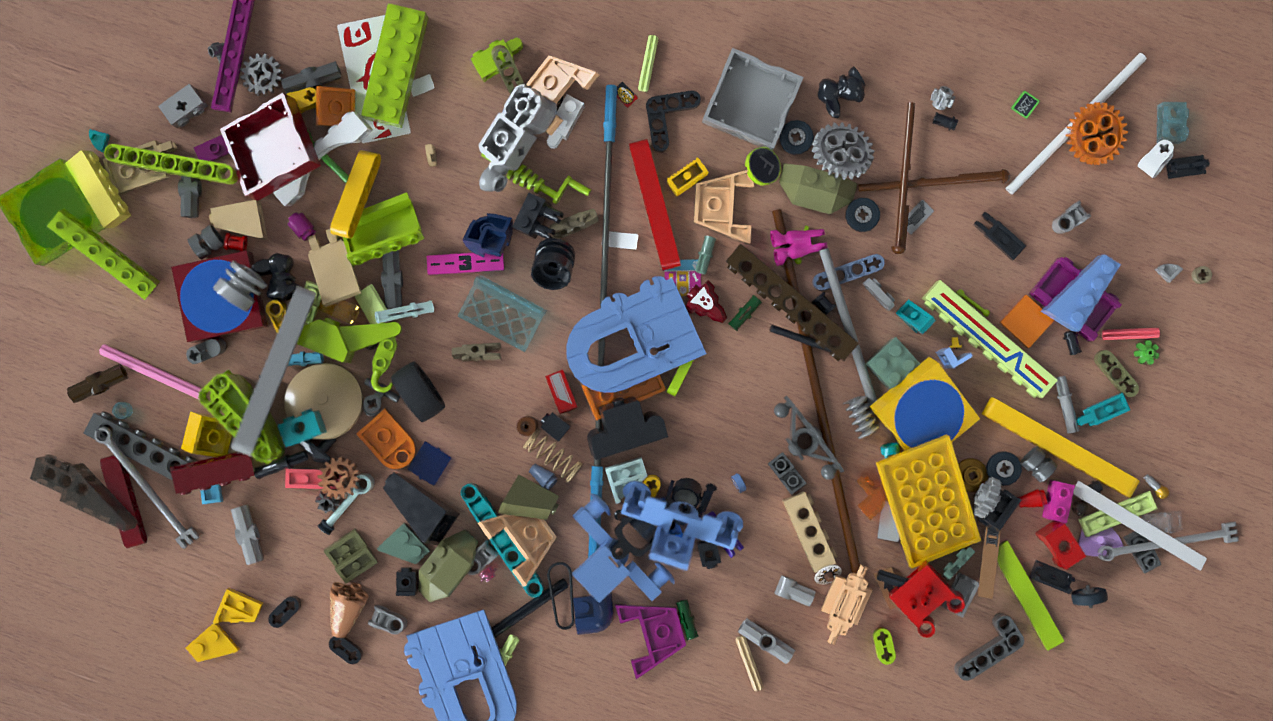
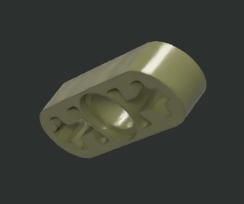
(515, 76)
(1108, 373)

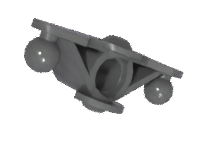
(781, 410)

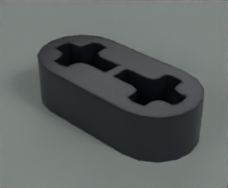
(281, 608)
(342, 653)

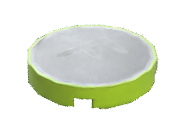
(763, 166)

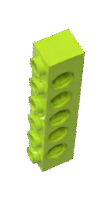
(103, 253)

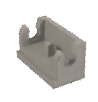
(967, 587)

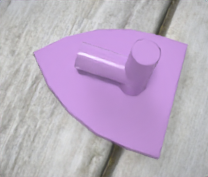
(1092, 543)

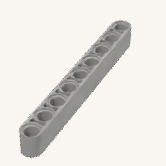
(273, 371)

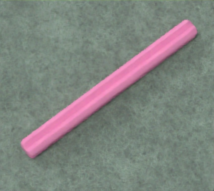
(150, 371)

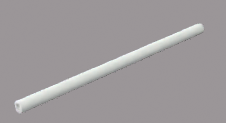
(1061, 138)

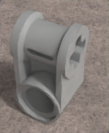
(1072, 216)
(483, 557)
(384, 618)

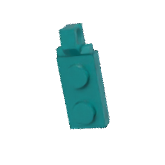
(1104, 410)

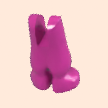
(799, 244)

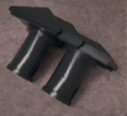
(318, 452)

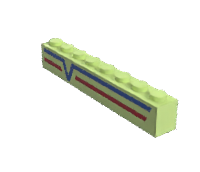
(989, 339)

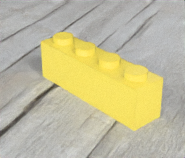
(98, 189)

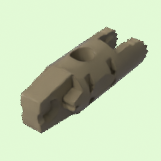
(574, 223)
(468, 352)

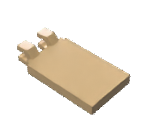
(131, 178)
(332, 270)

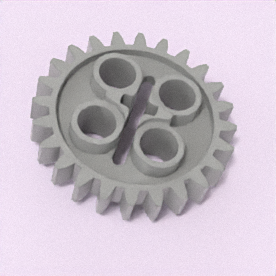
(843, 150)

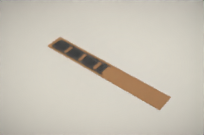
(989, 564)

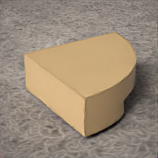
(431, 155)

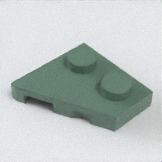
(404, 545)
(952, 568)

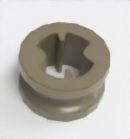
(1196, 271)

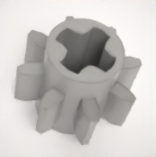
(942, 98)

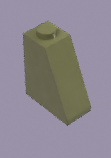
(529, 500)

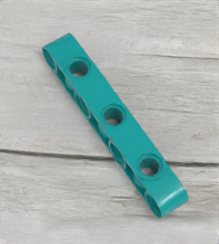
(483, 510)

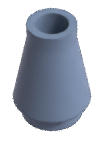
(543, 476)

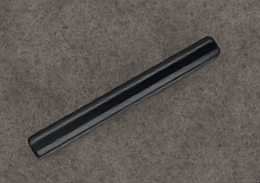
(528, 608)

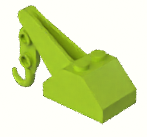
(342, 342)

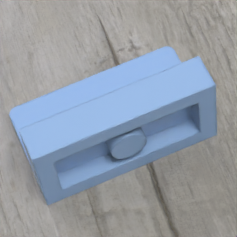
(949, 360)

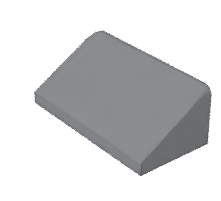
(887, 527)

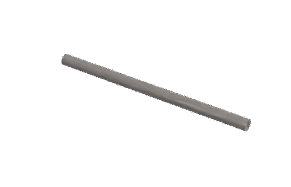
(847, 324)

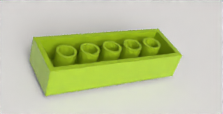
(394, 65)

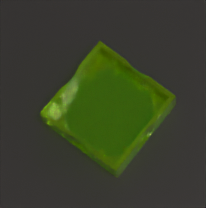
(37, 201)

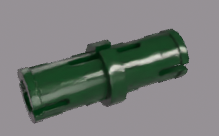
(735, 323)
(687, 619)

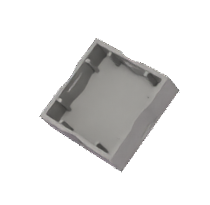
(752, 99)

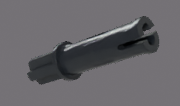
(275, 466)

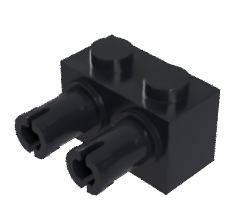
(533, 215)

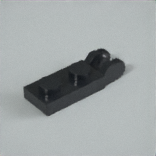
(1001, 237)

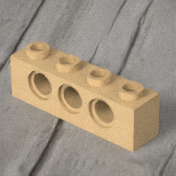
(816, 560)

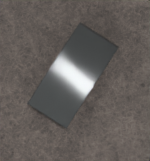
(787, 473)
(1146, 559)

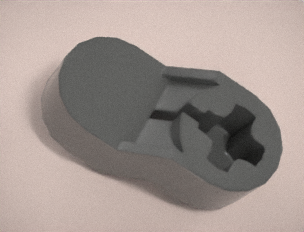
(198, 352)

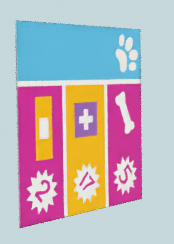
(684, 276)

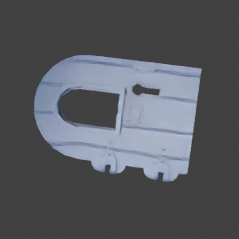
(653, 320)
(447, 658)

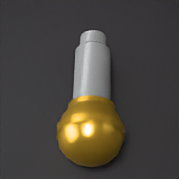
(1161, 491)

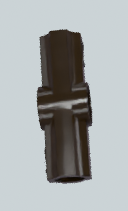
(97, 383)

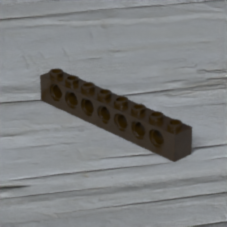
(742, 255)

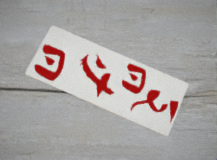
(359, 48)

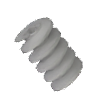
(862, 416)

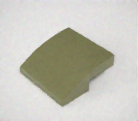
(350, 556)

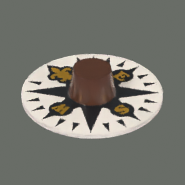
(827, 574)

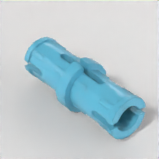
(306, 358)

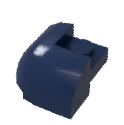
(489, 235)
(592, 615)

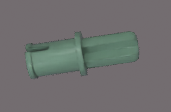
(705, 255)

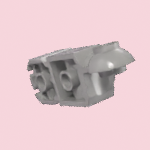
(512, 134)

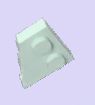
(624, 473)

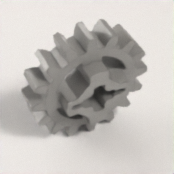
(260, 82)
(987, 497)

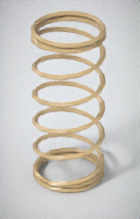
(531, 440)

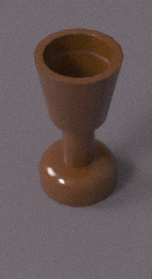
(532, 425)

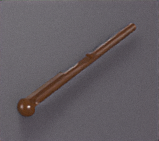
(1002, 175)
(903, 209)

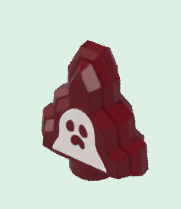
(705, 302)

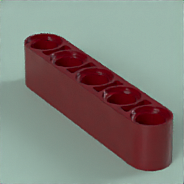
(120, 485)

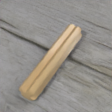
(749, 663)

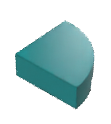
(99, 139)

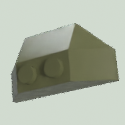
(816, 189)
(447, 566)

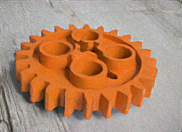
(1100, 150)

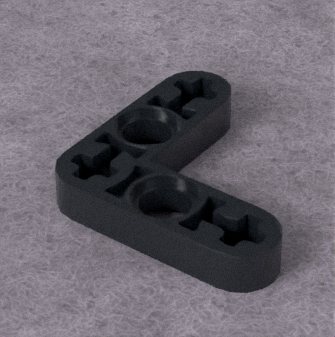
(659, 114)

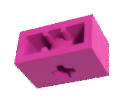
(1058, 501)

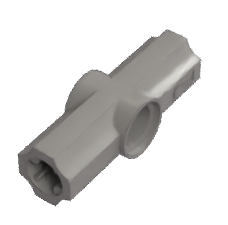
(247, 534)
(776, 647)

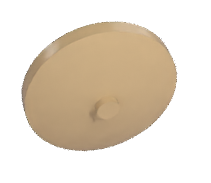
(326, 390)

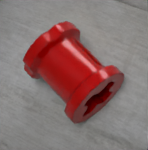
(235, 242)

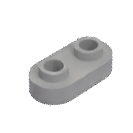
(885, 300)

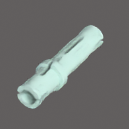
(426, 307)

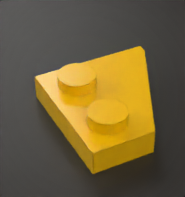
(237, 608)
(212, 644)

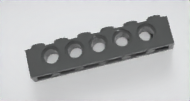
(133, 448)

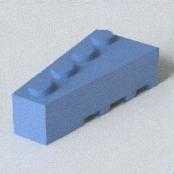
(1081, 295)

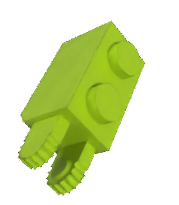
(484, 62)

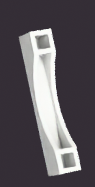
(350, 130)

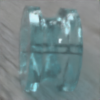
(119, 415)

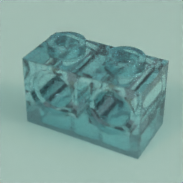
(1166, 121)

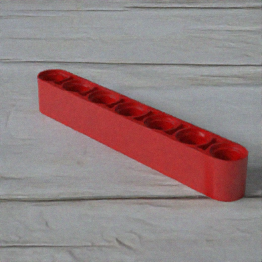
(654, 204)

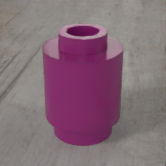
(301, 226)

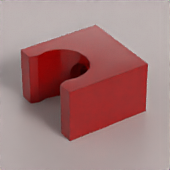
(1052, 536)

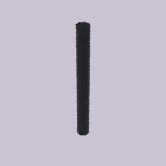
(797, 337)

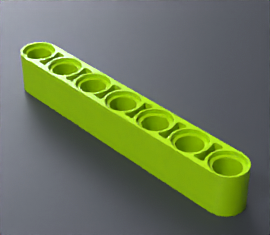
(163, 160)

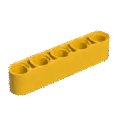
(355, 194)

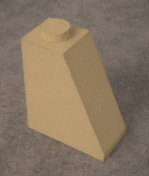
(240, 218)

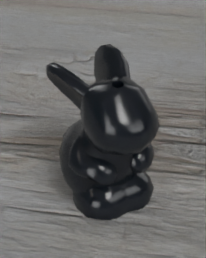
(848, 88)
(282, 283)

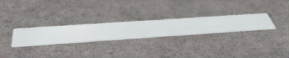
(1139, 525)

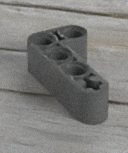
(986, 650)

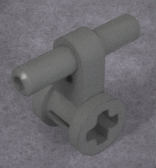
(376, 398)

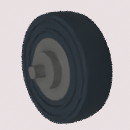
(1089, 596)

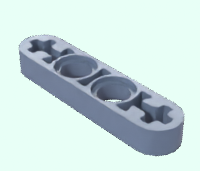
(847, 270)

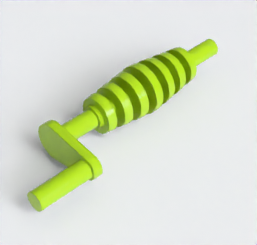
(539, 186)

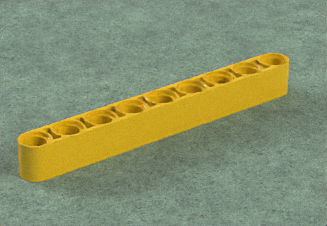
(1060, 447)

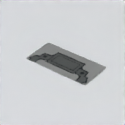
(918, 215)

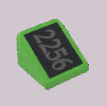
(1025, 104)

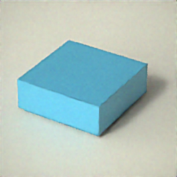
(212, 495)

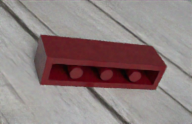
(211, 472)

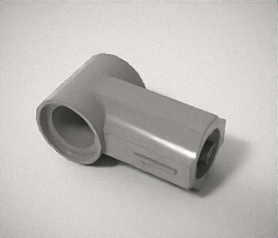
(792, 590)

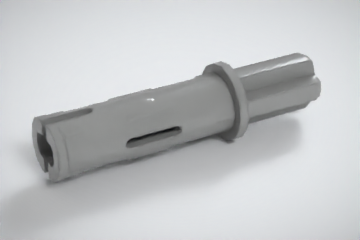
(1066, 405)

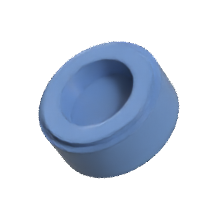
(739, 483)

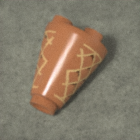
(345, 607)

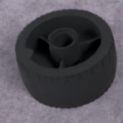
(418, 391)

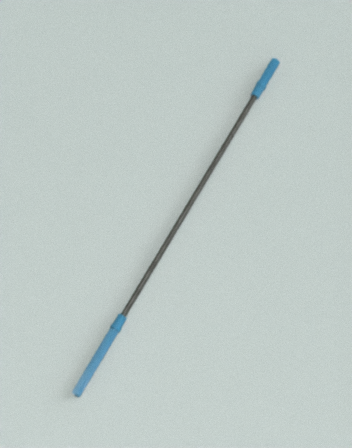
(609, 137)

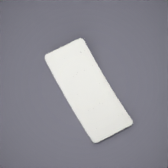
(422, 85)
(623, 240)

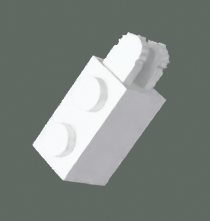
(569, 112)

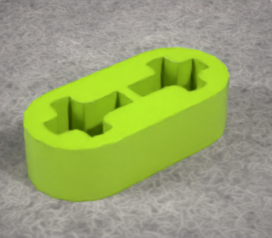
(888, 645)

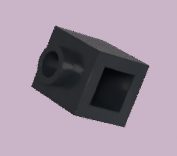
(554, 426)

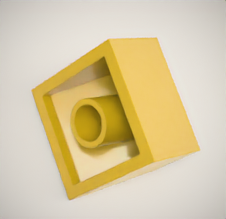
(206, 436)

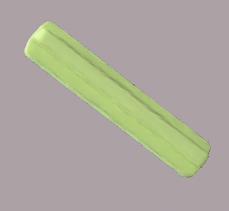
(648, 63)

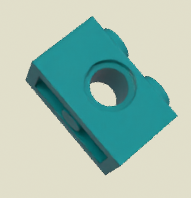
(313, 427)

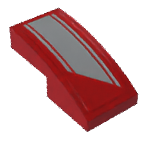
(561, 392)

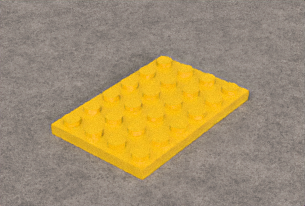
(928, 501)

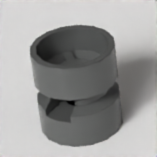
(212, 239)
(1039, 465)

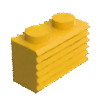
(687, 177)

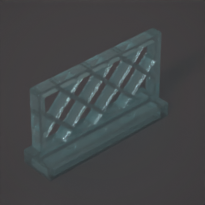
(509, 298)

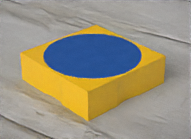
(925, 407)

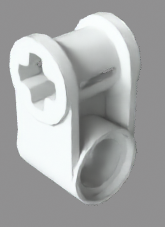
(1155, 160)

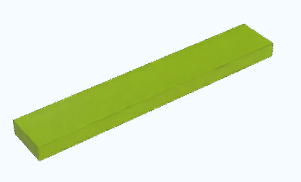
(1028, 597)

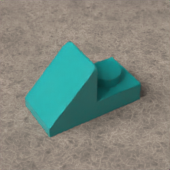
(915, 317)

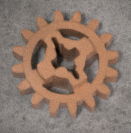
(336, 470)

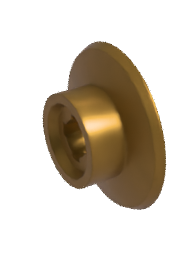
(973, 465)

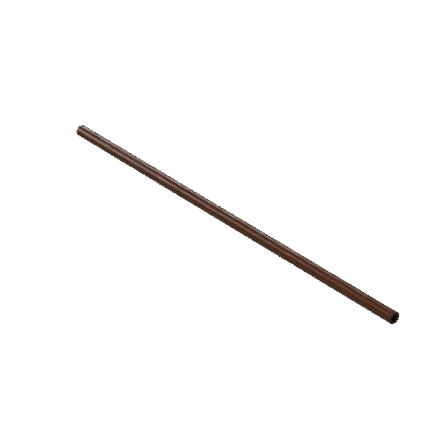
(820, 408)

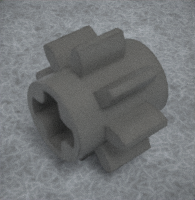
(326, 503)

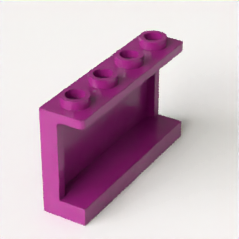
(1057, 279)

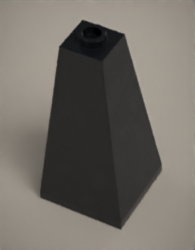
(423, 511)

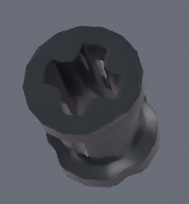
(823, 303)

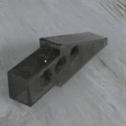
(94, 500)

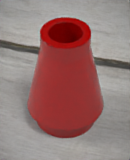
(1033, 499)

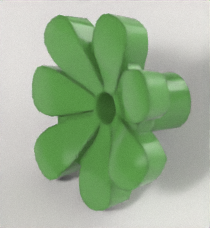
(1146, 352)

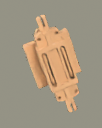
(846, 602)

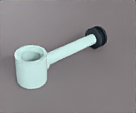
(327, 526)

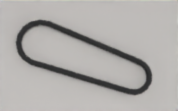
(552, 596)

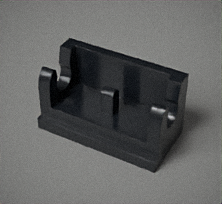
(1002, 511)
(1052, 576)

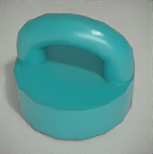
(890, 449)

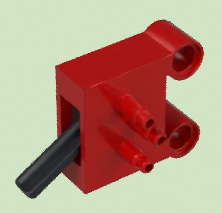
(921, 594)

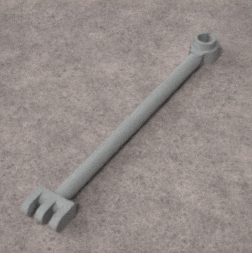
(1225, 533)
(184, 534)

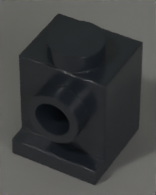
(708, 562)
(410, 589)

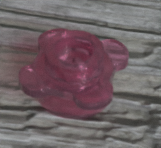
(487, 574)

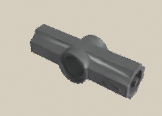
(312, 77)
(189, 191)
(392, 280)

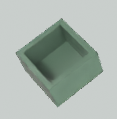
(892, 363)

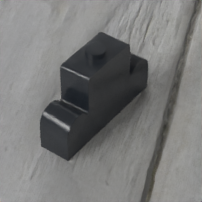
(624, 428)

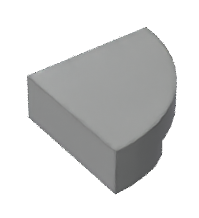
(1168, 271)

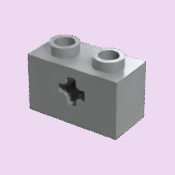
(173, 107)

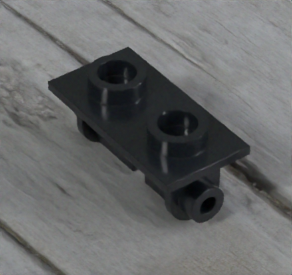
(1187, 166)

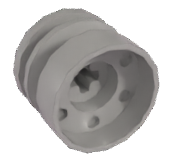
(240, 286)

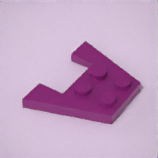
(660, 630)

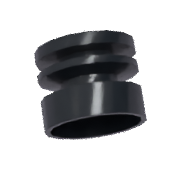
(553, 264)

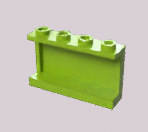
(384, 229)

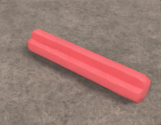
(1138, 333)

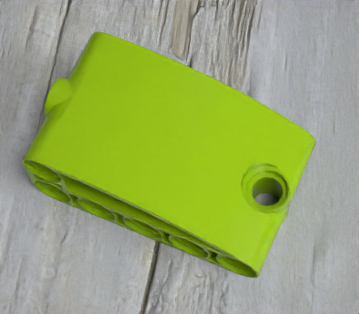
(232, 396)

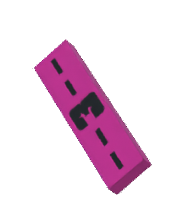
(463, 263)

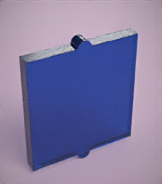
(429, 463)

